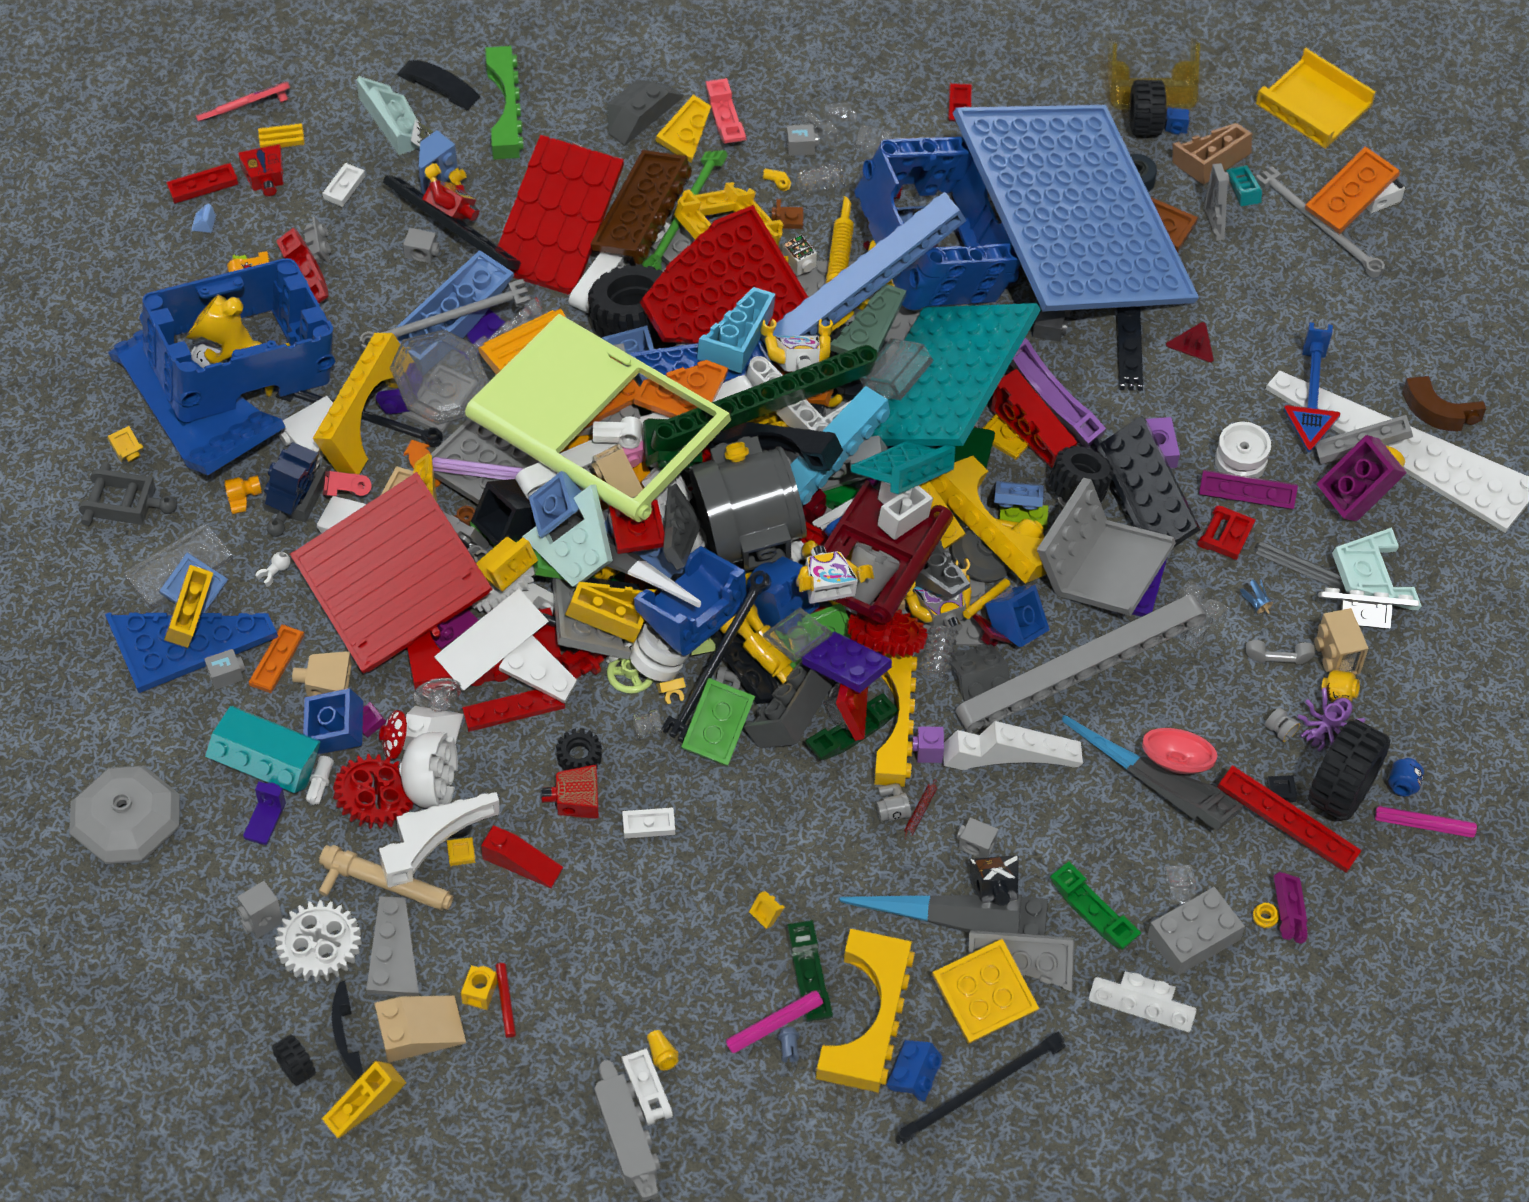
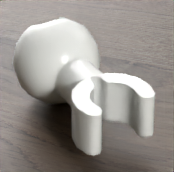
(280, 562)

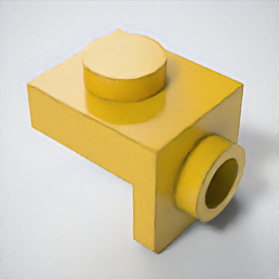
(125, 445)

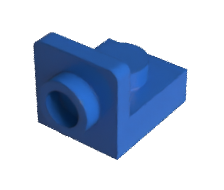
(1177, 120)

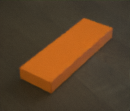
(276, 659)

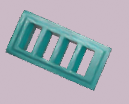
(1248, 196)

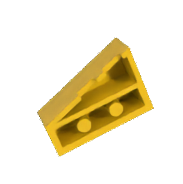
(607, 609)

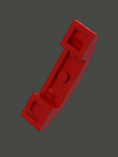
(295, 248)

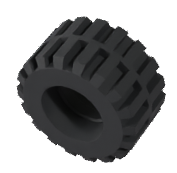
(1147, 107)
(1080, 463)

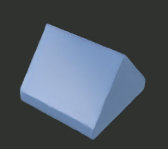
(204, 219)

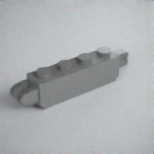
(625, 1131)

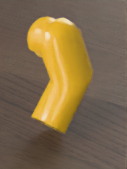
(780, 178)

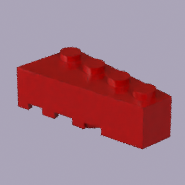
(1030, 417)

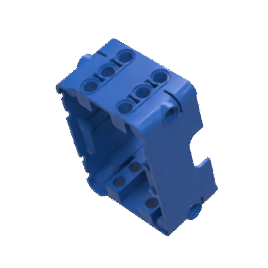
(943, 273)
(214, 389)

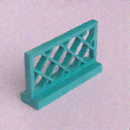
(907, 465)

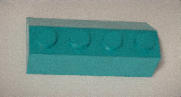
(263, 749)

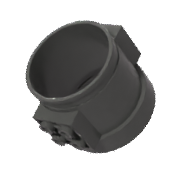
(748, 505)

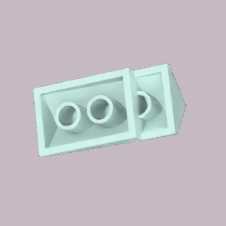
(389, 112)

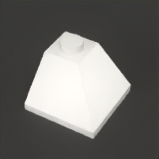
(424, 720)

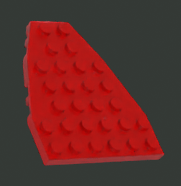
(716, 274)

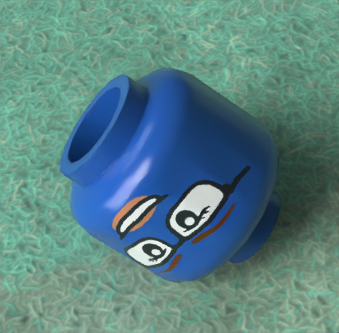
(1406, 777)

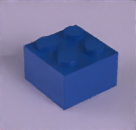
(334, 720)

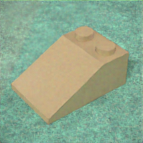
(418, 1025)

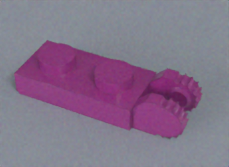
(1291, 907)

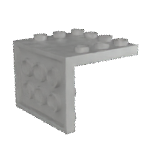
(1099, 558)

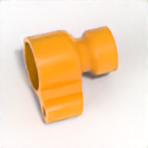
(237, 492)

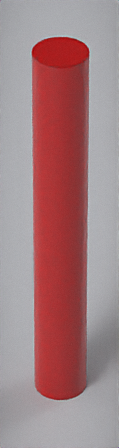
(505, 1000)

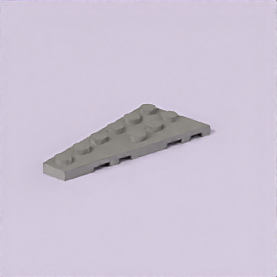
(581, 635)

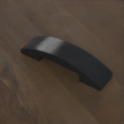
(441, 81)
(340, 1008)

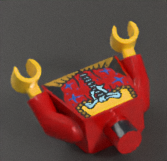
(450, 197)

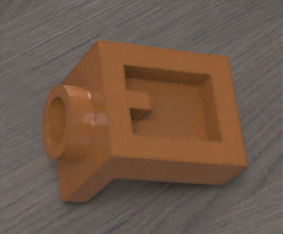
(790, 216)

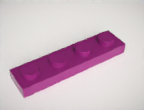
(1248, 489)

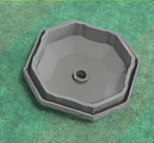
(130, 831)

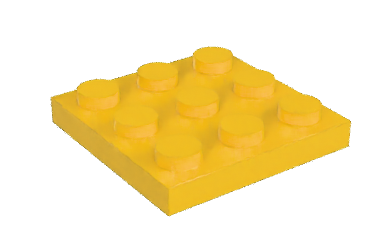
(985, 991)

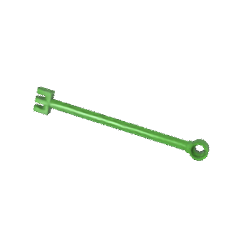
(709, 160)

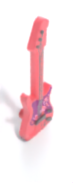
(279, 88)

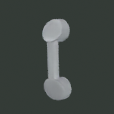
(1257, 651)

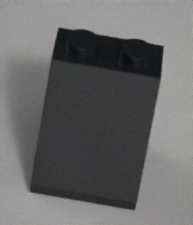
(503, 511)

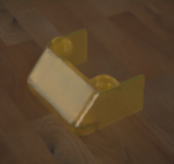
(1180, 89)

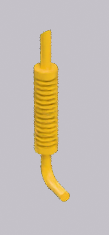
(840, 242)

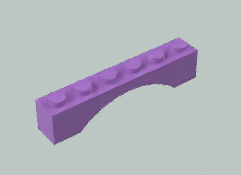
(1066, 408)

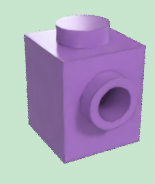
(929, 744)

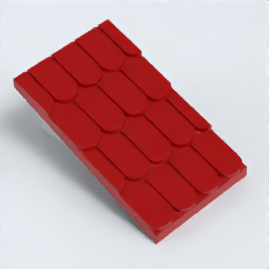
(559, 212)

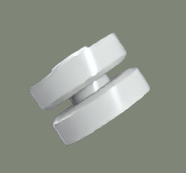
(1243, 450)
(655, 656)

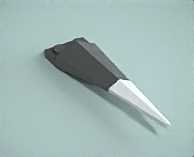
(632, 565)

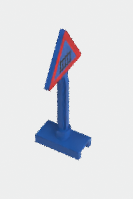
(1311, 422)

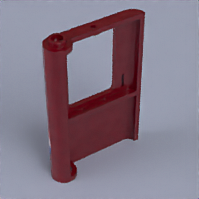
(910, 549)

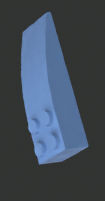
(474, 281)

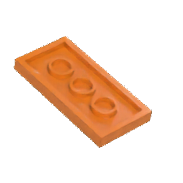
(1352, 190)

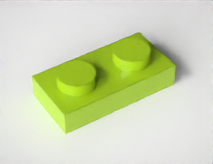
(1018, 513)

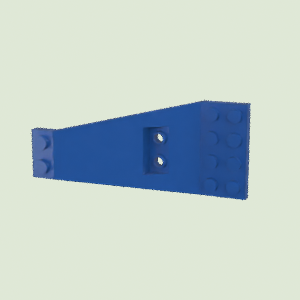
(207, 441)

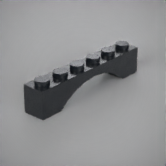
(816, 448)

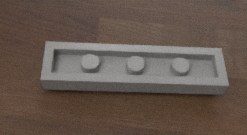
(1387, 431)

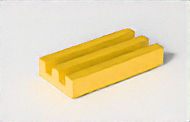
(279, 134)

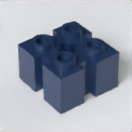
(290, 478)

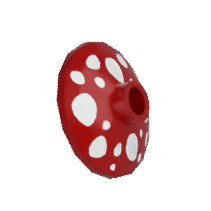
(393, 734)

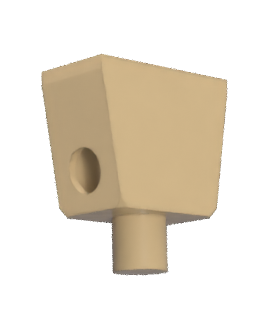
(325, 673)

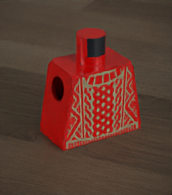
(574, 792)

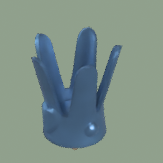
(1262, 602)

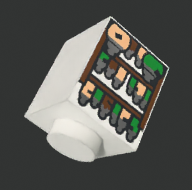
(801, 255)

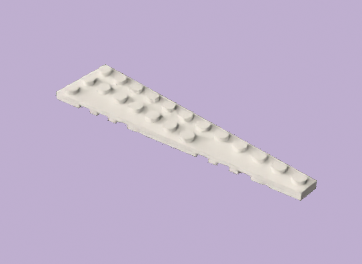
(1463, 477)

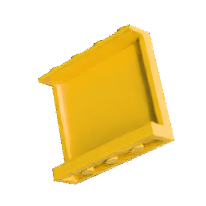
(1316, 99)

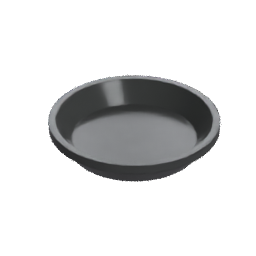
(984, 563)

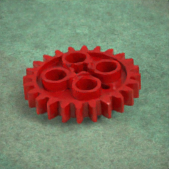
(895, 637)
(351, 793)

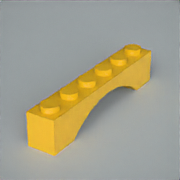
(892, 756)

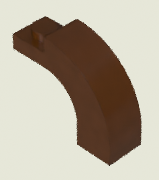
(1436, 411)

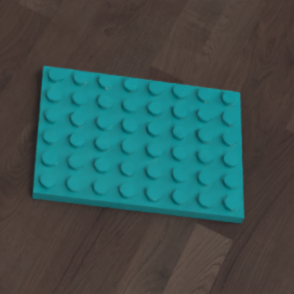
(969, 357)

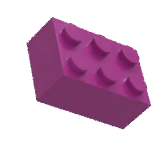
(1361, 478)

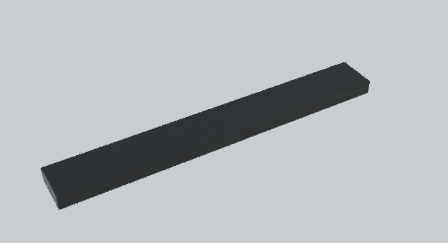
(454, 224)

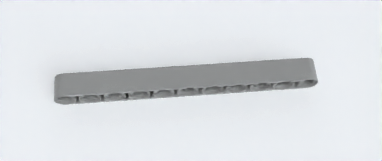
(1081, 663)

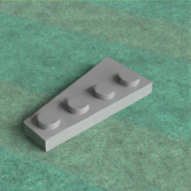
(1035, 955)
(392, 956)

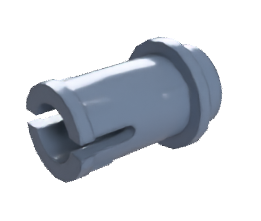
(788, 1038)

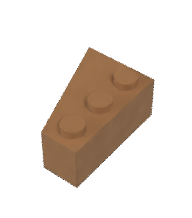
(1223, 146)

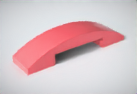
(724, 111)

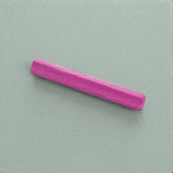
(1426, 821)
(774, 1021)

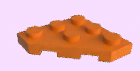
(701, 379)

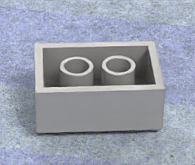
(1195, 931)

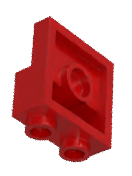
(636, 536)

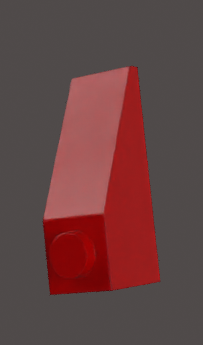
(519, 857)

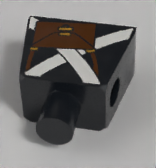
(995, 878)

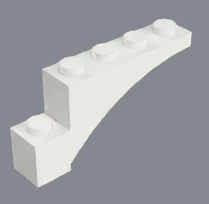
(1009, 744)
(426, 829)

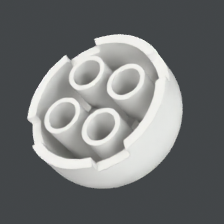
(429, 769)

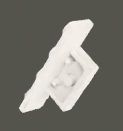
(1369, 610)
(1144, 999)

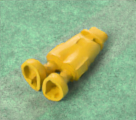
(761, 649)

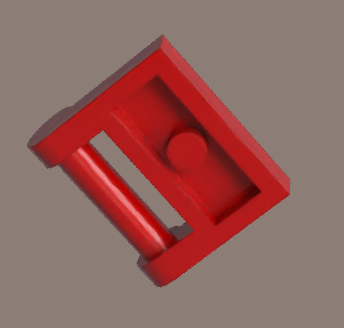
(1233, 536)

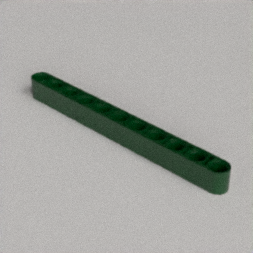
(769, 396)

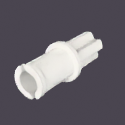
(319, 780)

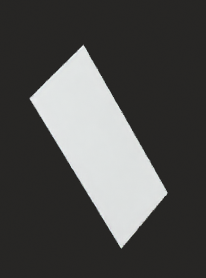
(491, 639)

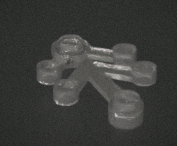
(532, 309)

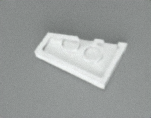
(539, 669)

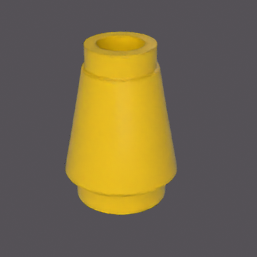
(662, 1051)

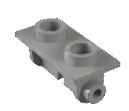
(316, 235)

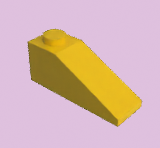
(364, 1098)

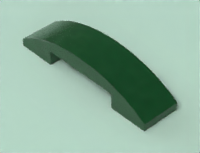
(838, 740)
(808, 967)

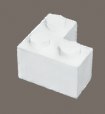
(902, 510)

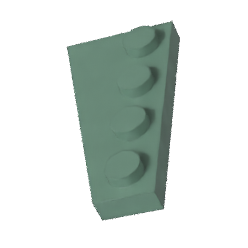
(872, 323)

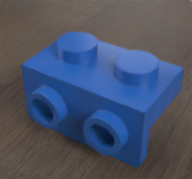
(915, 1069)

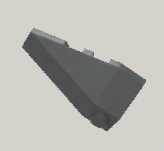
(942, 575)

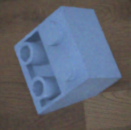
(437, 150)

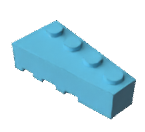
(737, 335)

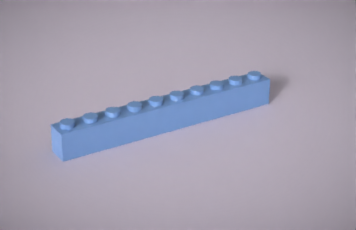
(873, 269)

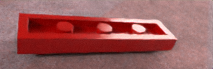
(509, 709)

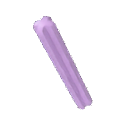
(475, 468)

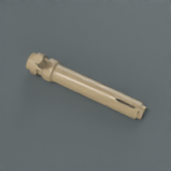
(349, 864)

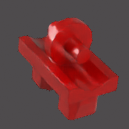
(582, 662)

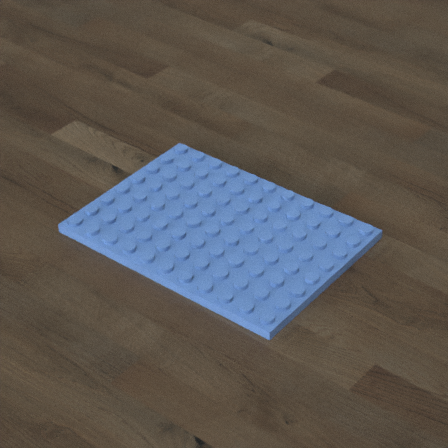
(1074, 207)

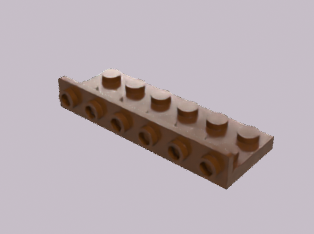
(642, 205)

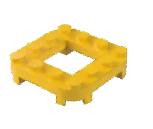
(693, 208)

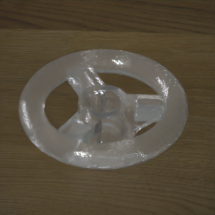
(438, 697)

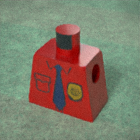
(263, 168)

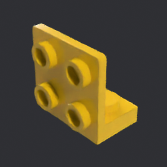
(507, 562)

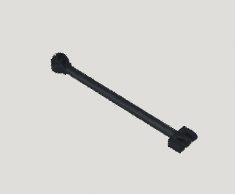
(433, 441)
(679, 723)
(1053, 1043)

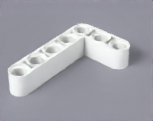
(798, 415)

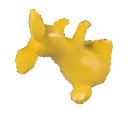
(223, 324)

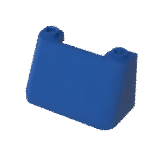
(709, 579)

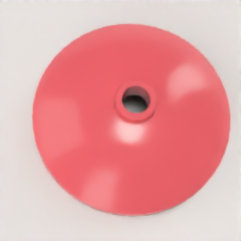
(1179, 750)

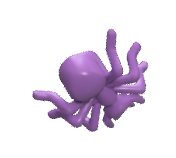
(1333, 718)

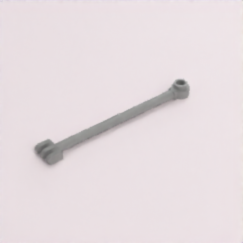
(1271, 178)
(513, 294)

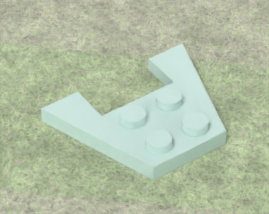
(583, 548)
(1364, 569)

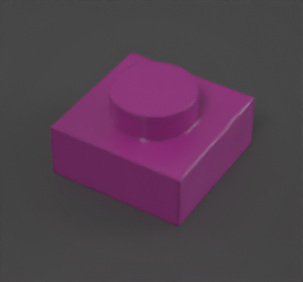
(371, 719)

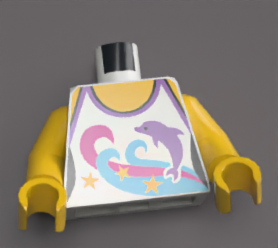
(797, 351)
(830, 576)

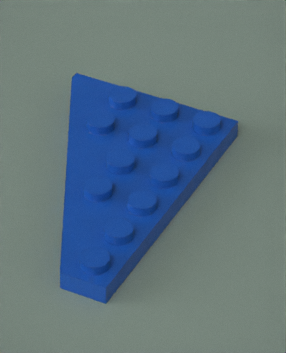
(158, 661)

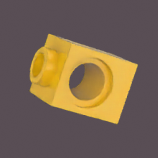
(479, 996)

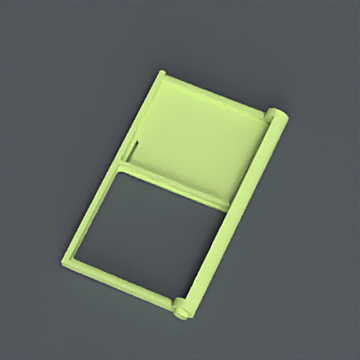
(559, 388)

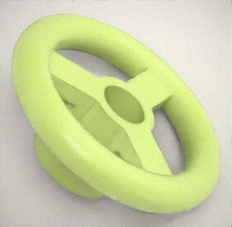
(624, 670)

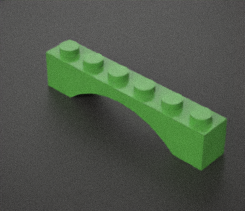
(505, 132)

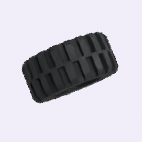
(617, 298)
(1349, 769)

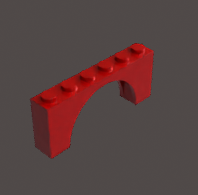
(427, 667)

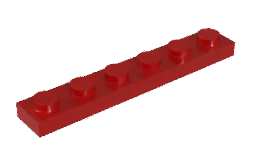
(1289, 819)

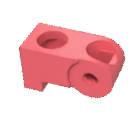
(356, 484)

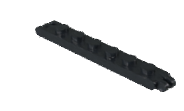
(1129, 347)

